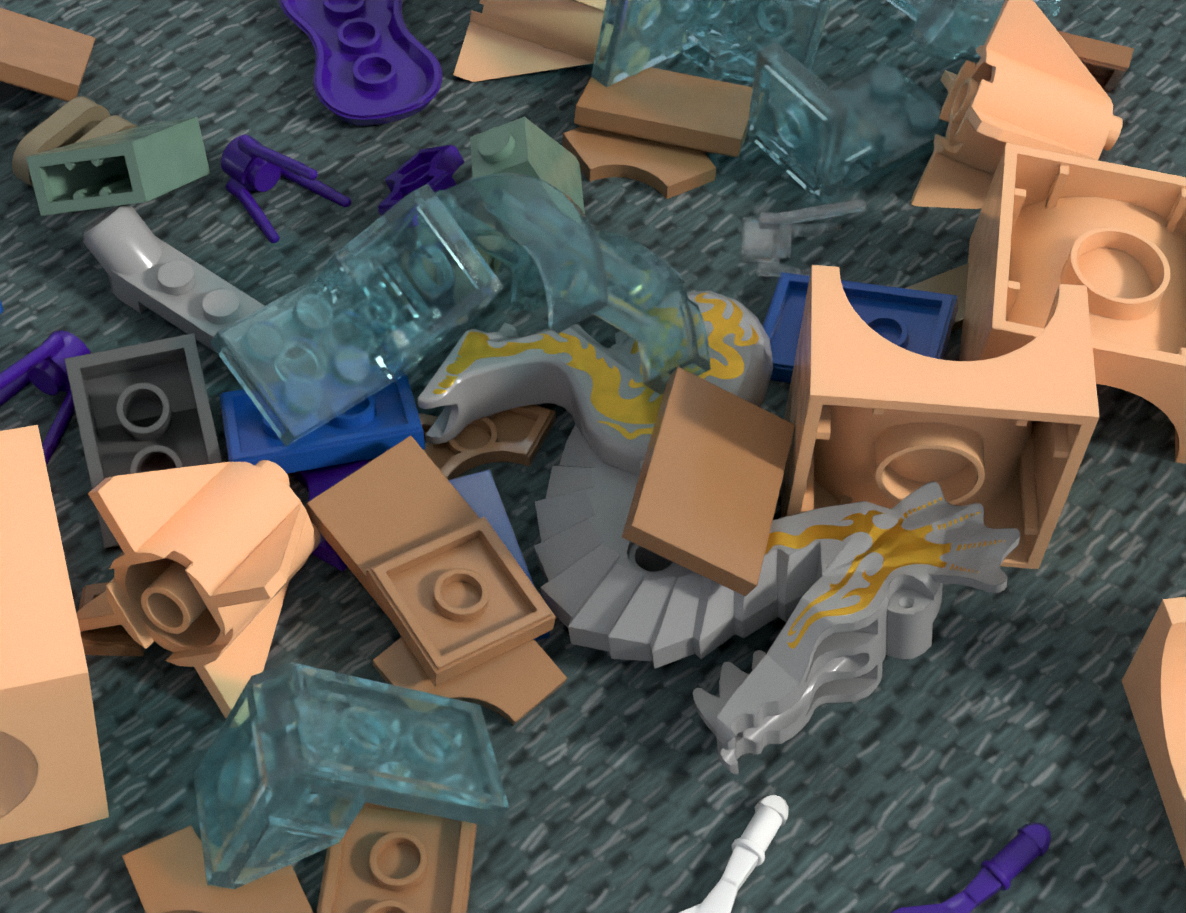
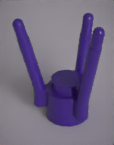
(259, 168)
(48, 373)

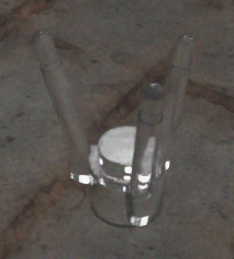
(770, 234)

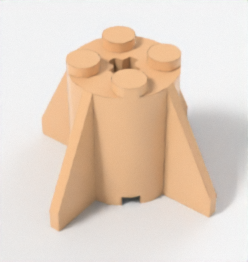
(529, 37)
(1019, 93)
(203, 565)

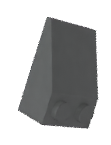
(142, 411)

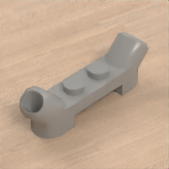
(158, 277)

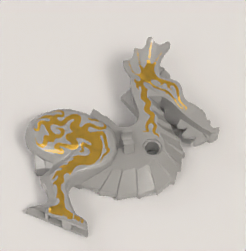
(841, 576)

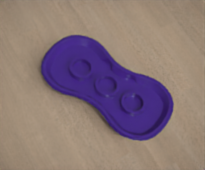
(366, 59)

